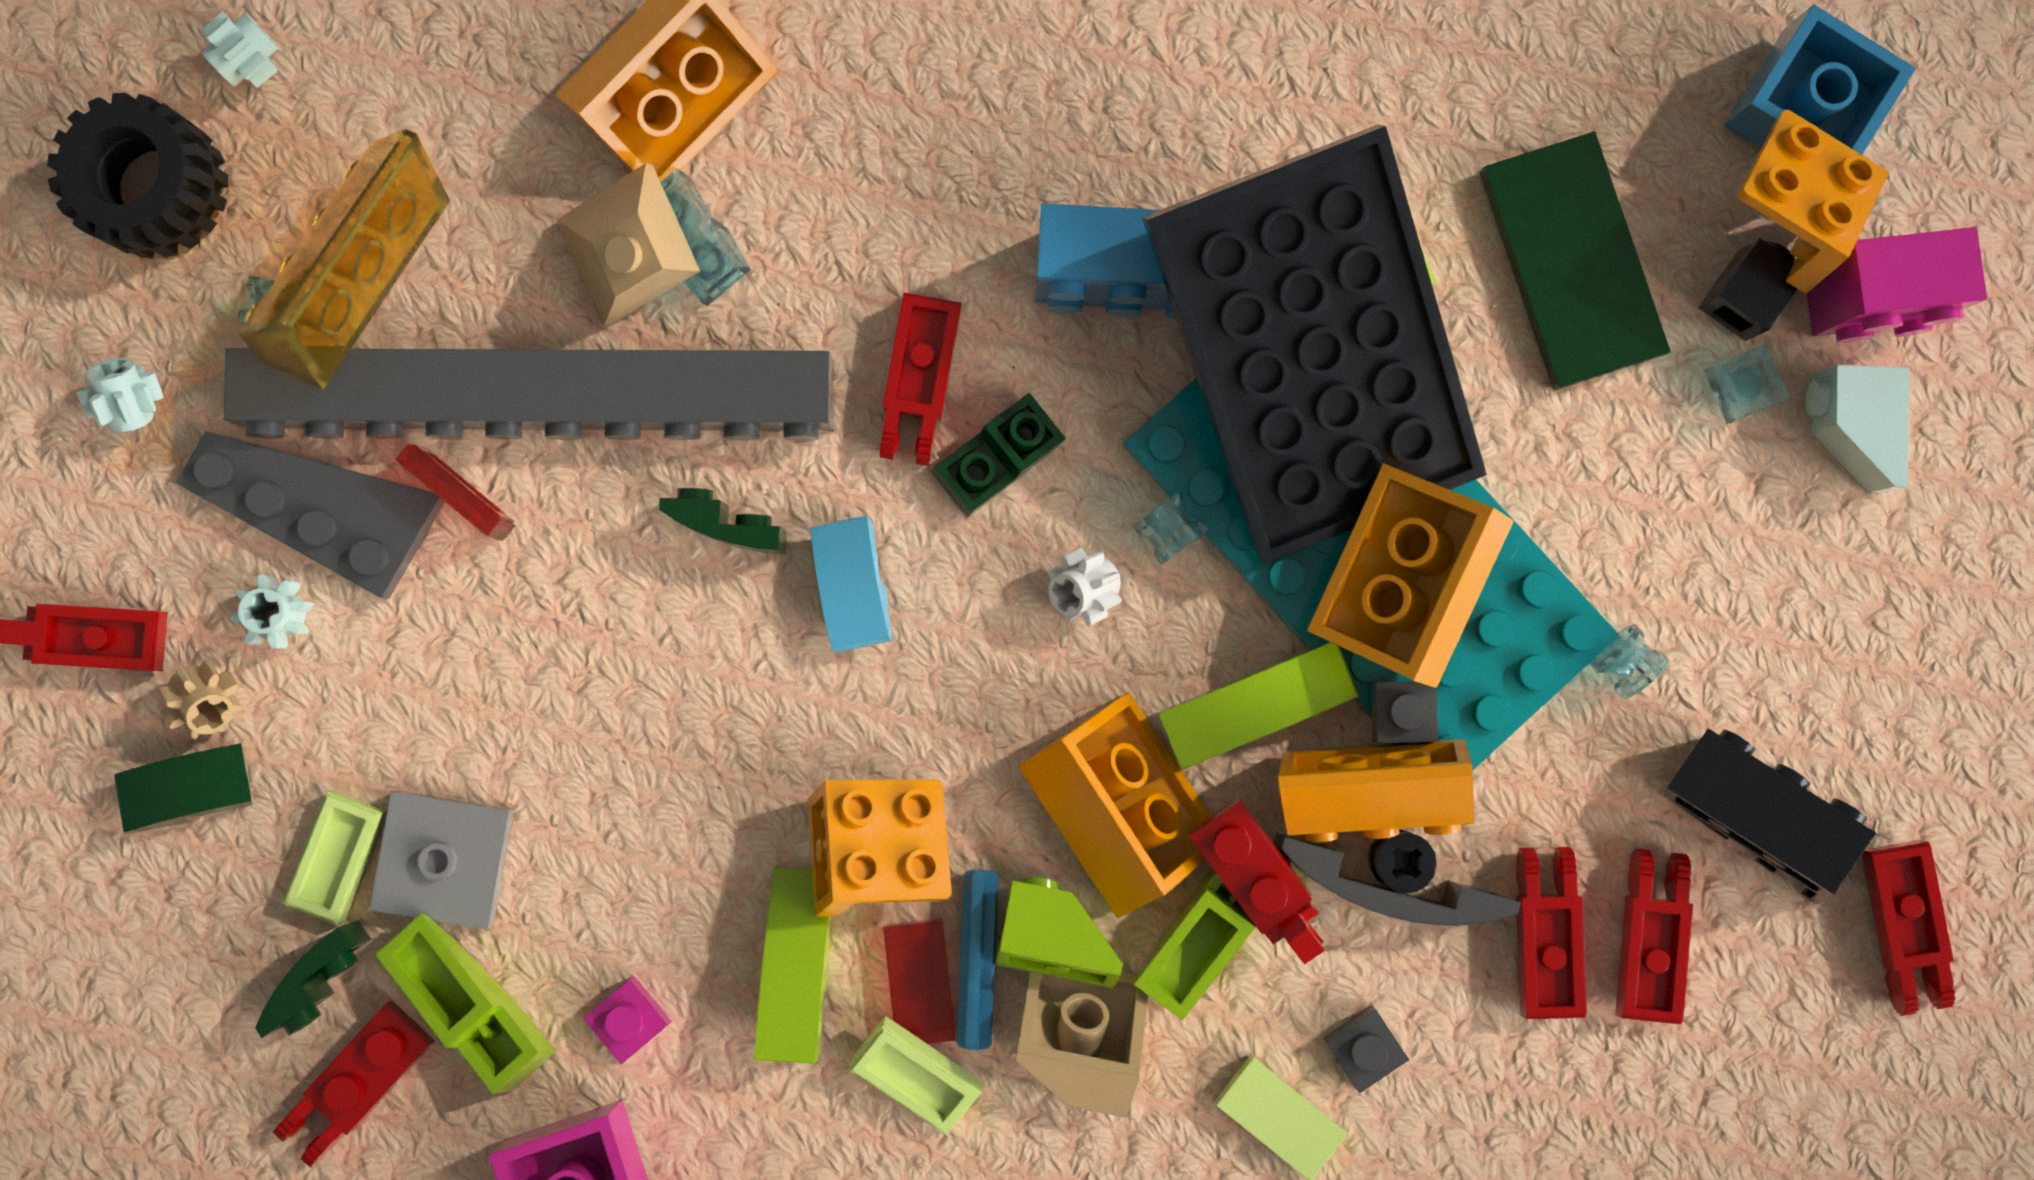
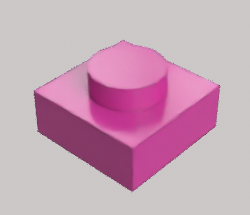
(627, 1019)

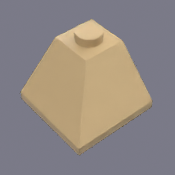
(628, 244)
(1084, 1040)

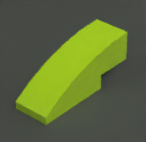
(1258, 704)
(1195, 947)
(792, 972)
(465, 1005)

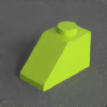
(1054, 936)

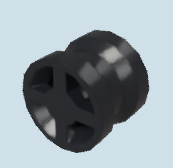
(1394, 854)

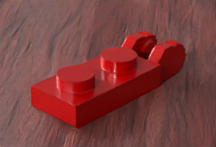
(919, 371)
(1910, 923)
(1550, 939)
(1655, 942)
(358, 1079)

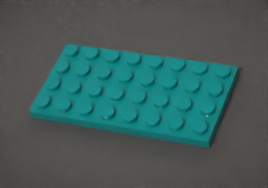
(1516, 648)

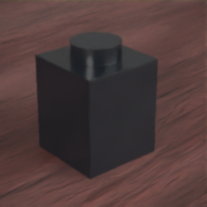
(1752, 289)

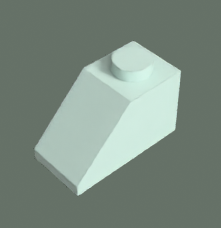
(1863, 422)

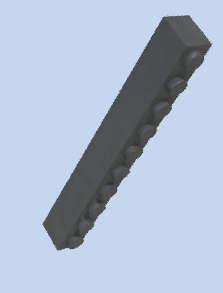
(540, 391)

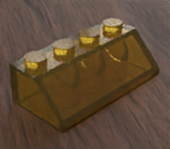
(347, 261)

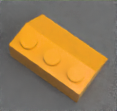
(667, 82)
(1410, 575)
(1377, 789)
(1120, 804)

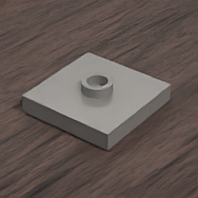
(441, 859)

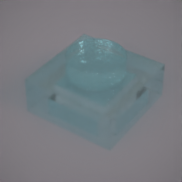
(1746, 383)

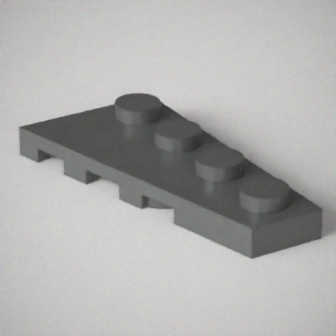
(326, 512)

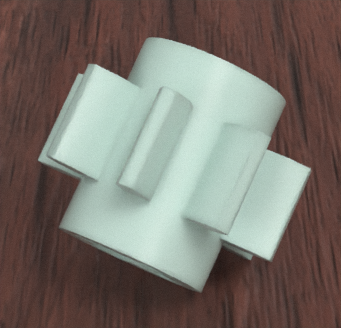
(239, 49)
(120, 394)
(256, 603)

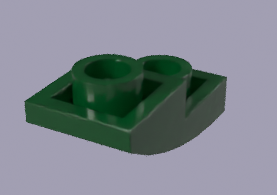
(998, 455)
(710, 518)
(182, 788)
(306, 984)

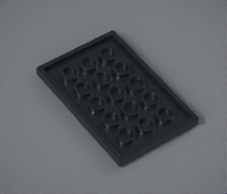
(1315, 338)

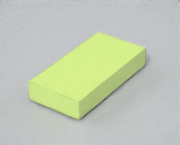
(335, 857)
(915, 1075)
(1280, 1117)

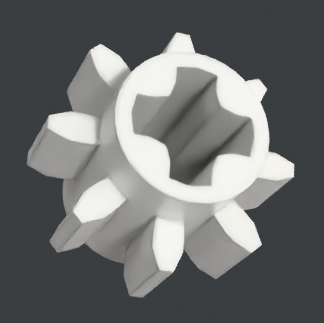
(1084, 586)

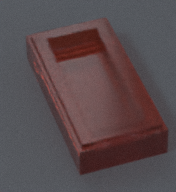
(456, 491)
(920, 979)

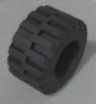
(100, 150)

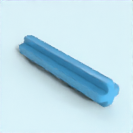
(977, 959)

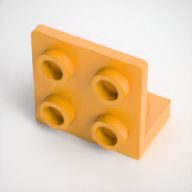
(1813, 191)
(877, 843)

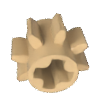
(200, 699)

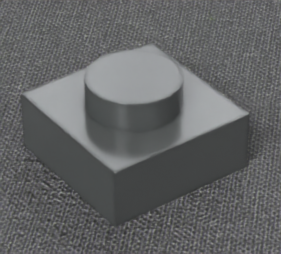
(1403, 712)
(1365, 1049)

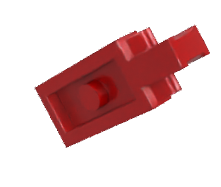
(89, 637)
(1259, 878)

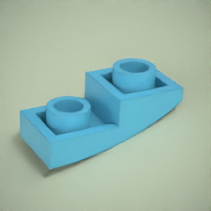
(850, 584)

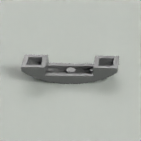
(1459, 905)

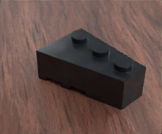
(1770, 813)

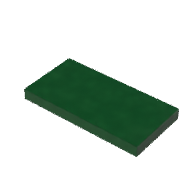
(1574, 261)

